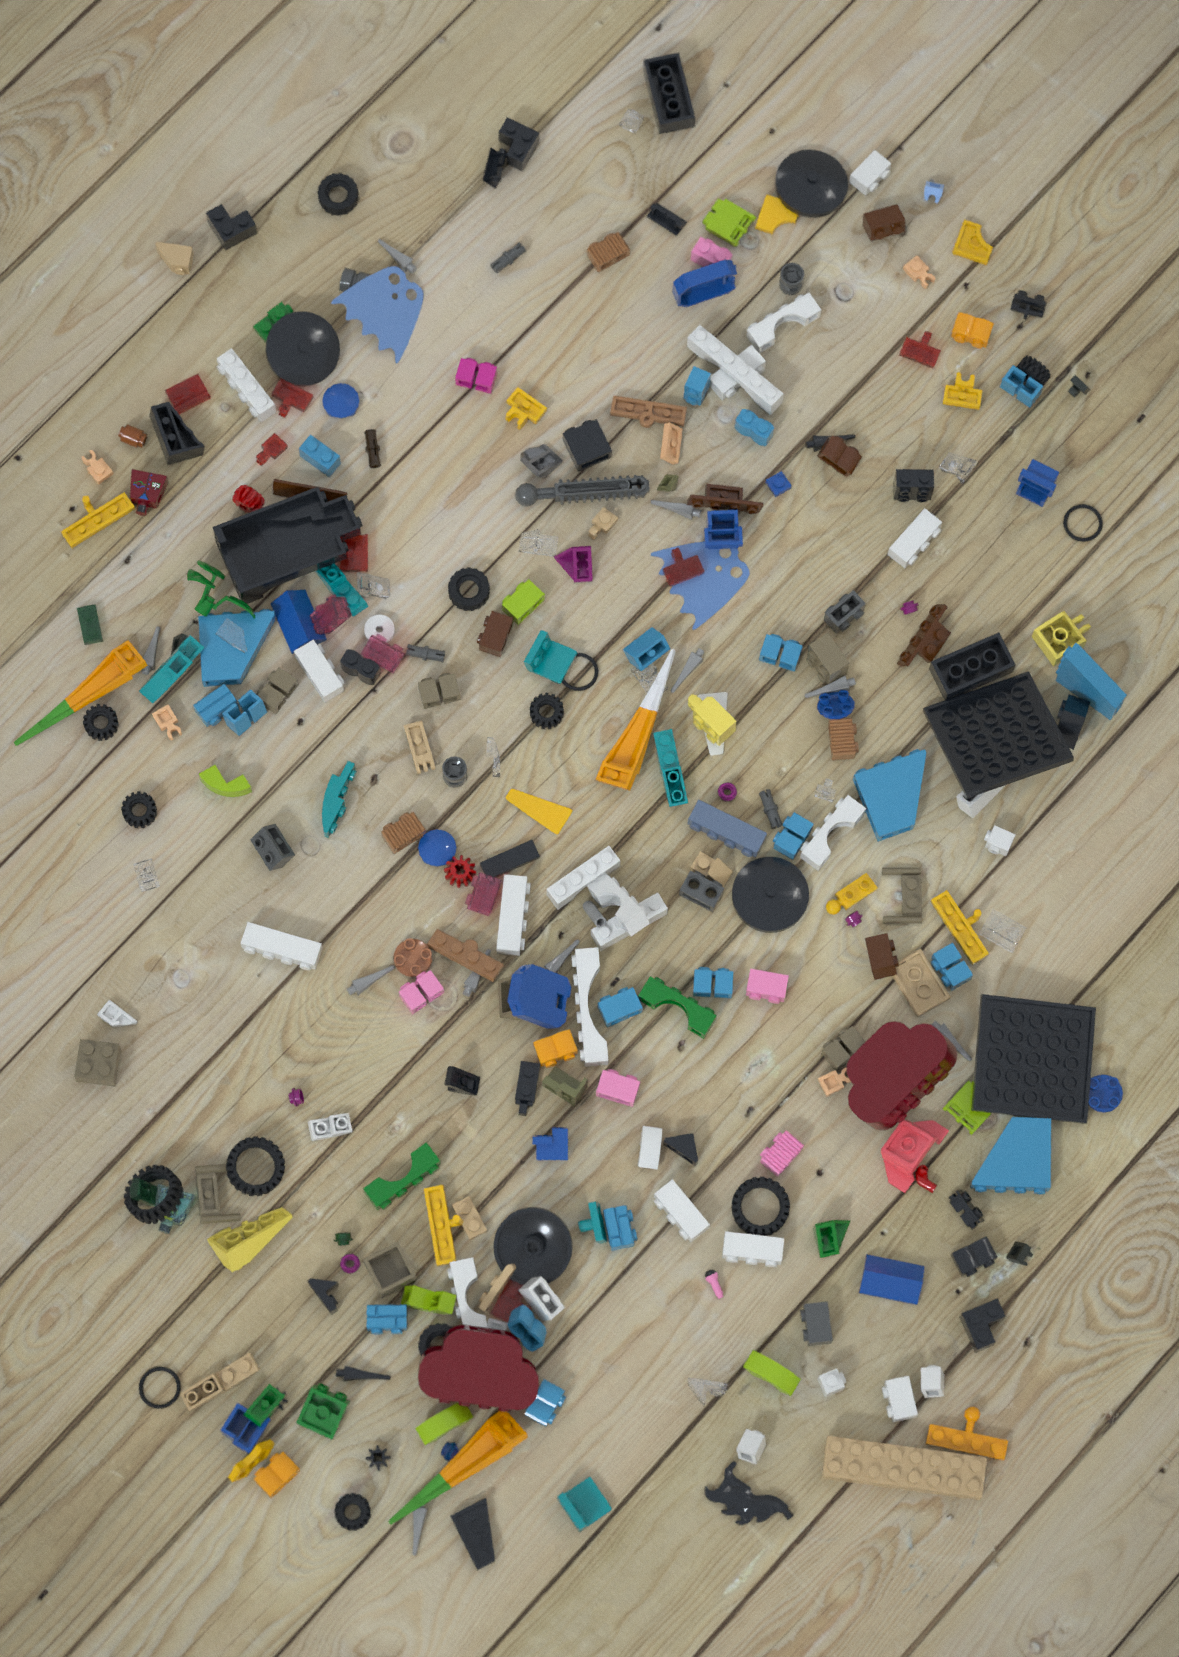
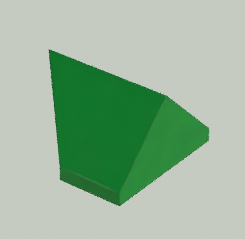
(830, 1236)

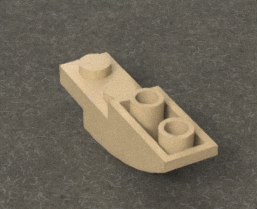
(220, 1382)

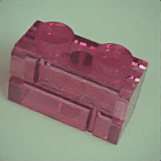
(330, 615)
(383, 653)
(483, 894)

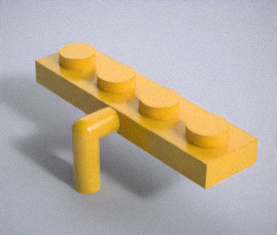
(97, 519)
(960, 926)
(441, 1225)

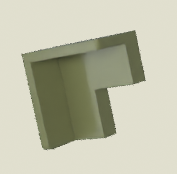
(565, 1085)

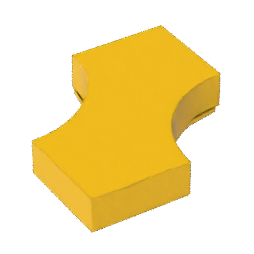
(245, 1466)

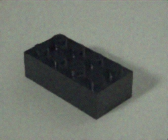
(669, 93)
(972, 666)

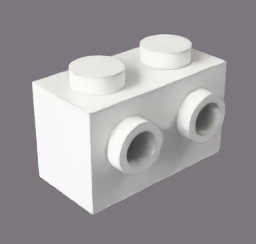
(870, 173)
(541, 1298)
(900, 1399)

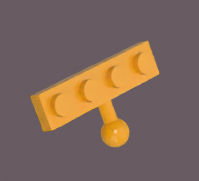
(967, 1440)

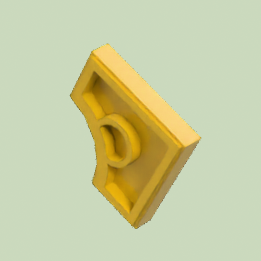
(773, 215)
(971, 244)

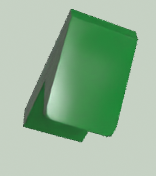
(264, 1405)

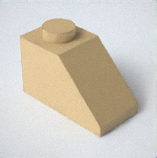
(176, 257)

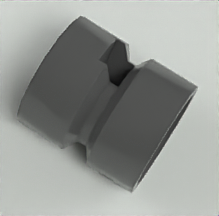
(350, 278)
(791, 278)
(454, 771)

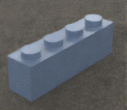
(726, 828)

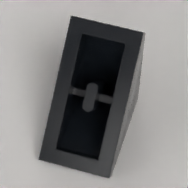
(683, 1146)

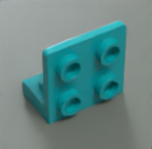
(549, 658)
(584, 1504)

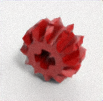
(248, 499)
(452, 874)

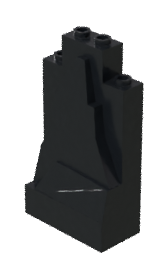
(285, 541)

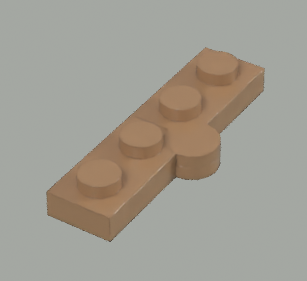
(648, 411)
(465, 954)

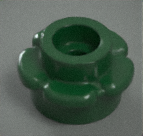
(343, 1238)

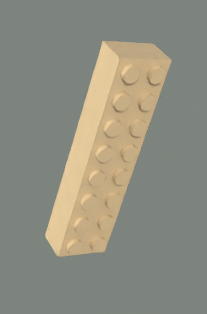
(903, 1468)

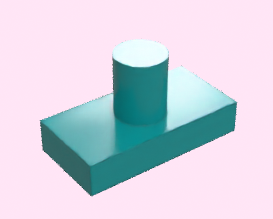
(594, 1223)

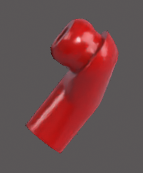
(922, 1178)

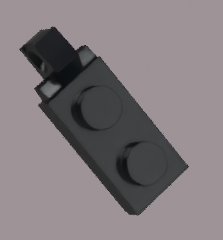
(526, 1086)

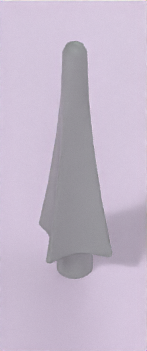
(403, 261)
(679, 508)
(149, 656)
(692, 663)
(836, 686)
(555, 964)
(472, 981)
(361, 984)
(943, 1029)
(418, 1521)

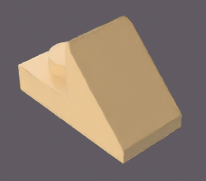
(712, 868)

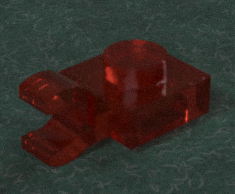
(273, 447)

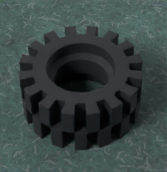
(1034, 370)
(546, 700)
(100, 711)
(139, 820)
(347, 1500)

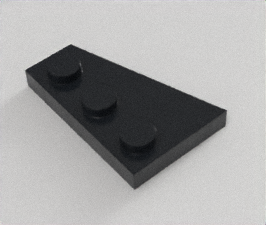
(475, 1533)

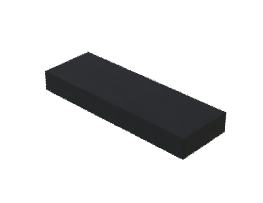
(510, 859)

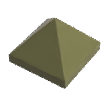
(668, 483)

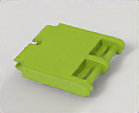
(728, 221)
(961, 1104)

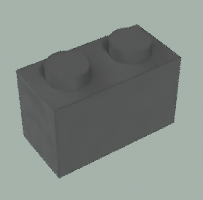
(816, 1323)

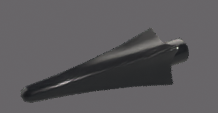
(818, 441)
(350, 1373)

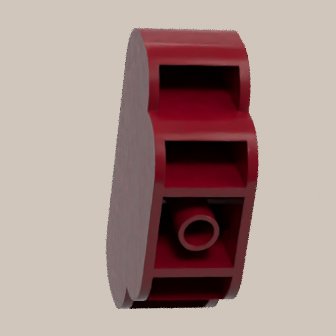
(897, 1071)
(479, 1369)

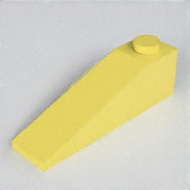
(243, 1243)

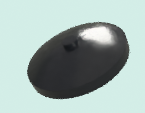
(811, 183)
(302, 348)
(770, 894)
(535, 1243)

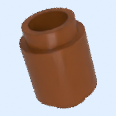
(132, 436)

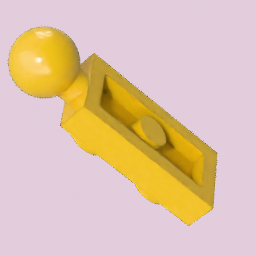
(851, 894)

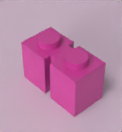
(466, 374)

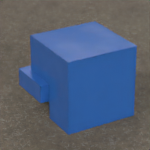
(1037, 482)
(723, 530)
(552, 1146)
(242, 1430)

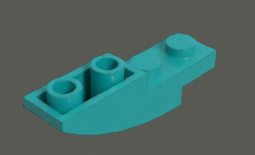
(338, 585)
(171, 669)
(670, 768)
(333, 805)

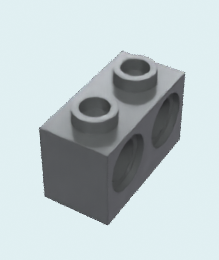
(699, 895)

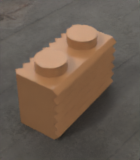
(608, 252)
(842, 738)
(403, 832)

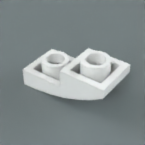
(330, 1127)
(650, 1147)

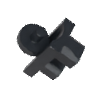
(1027, 305)

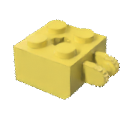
(1060, 627)
(712, 719)

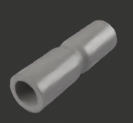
(594, 914)

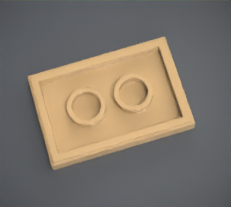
(920, 983)

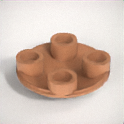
(412, 957)

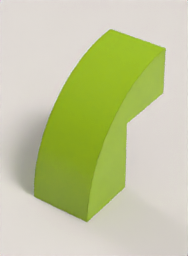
(215, 782)
(427, 1300)
(772, 1372)
(443, 1422)

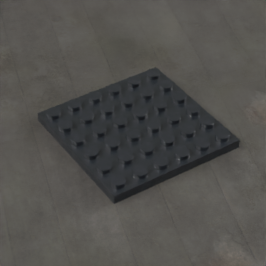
(998, 734)
(1033, 1059)

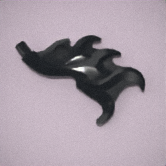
(743, 1502)

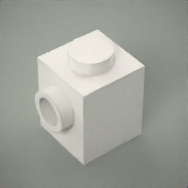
(999, 840)
(932, 1381)
(831, 1382)
(751, 1446)

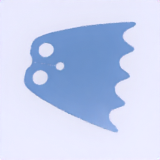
(381, 314)
(711, 590)

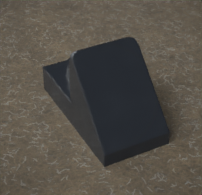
(461, 1081)
(321, 1289)

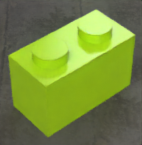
(522, 601)

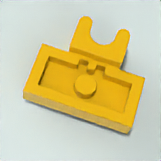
(962, 393)
(524, 408)

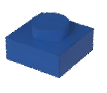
(778, 484)

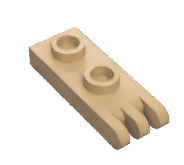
(419, 746)
(497, 1285)

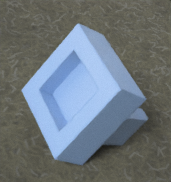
(933, 189)

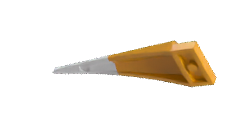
(627, 754)

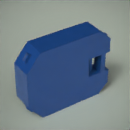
(704, 283)
(535, 996)

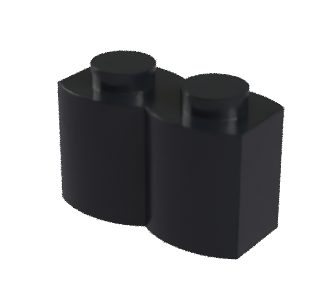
(355, 665)
(974, 1256)

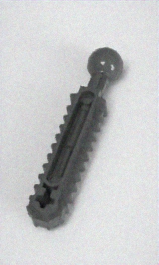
(584, 490)

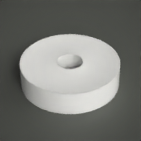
(379, 621)

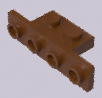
(290, 489)
(724, 497)
(928, 639)

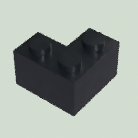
(521, 142)
(230, 230)
(1072, 716)
(977, 1323)

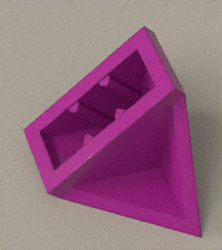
(577, 563)

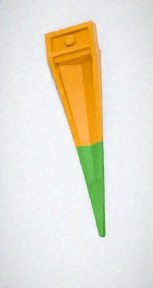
(109, 674)
(488, 1445)

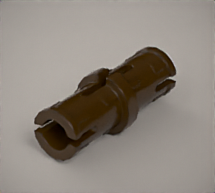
(372, 448)

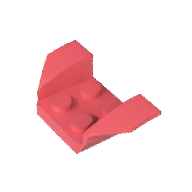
(908, 1148)

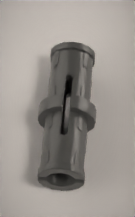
(508, 257)
(425, 653)
(770, 809)

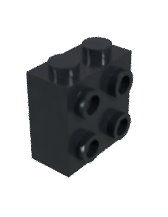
(587, 444)
(913, 485)

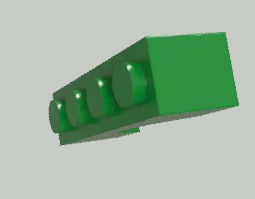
(657, 994)
(383, 1192)

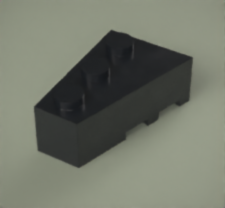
(175, 438)

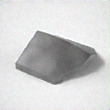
(540, 460)

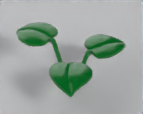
(206, 602)

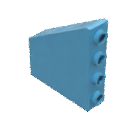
(220, 660)
(1089, 681)
(891, 793)
(1018, 1159)

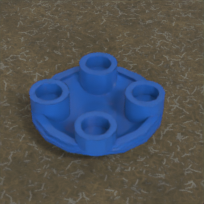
(340, 400)
(835, 704)
(437, 847)
(1105, 1093)

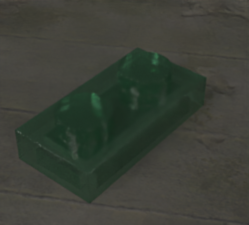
(90, 624)
(143, 1191)

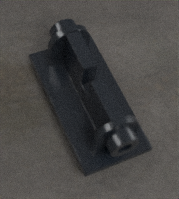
(493, 167)
(666, 218)
(972, 1214)

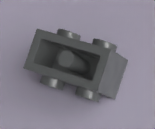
(846, 610)
(272, 847)

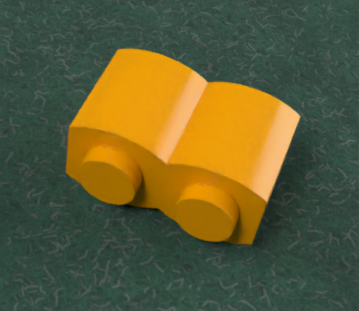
(972, 330)
(555, 1048)
(276, 1474)

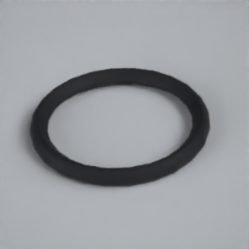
(1078, 538)
(594, 678)
(162, 1405)

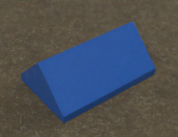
(293, 615)
(892, 1279)

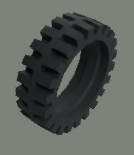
(269, 1147)
(766, 1183)
(169, 1202)

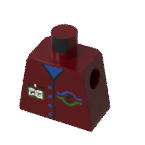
(147, 490)

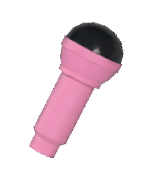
(712, 1277)

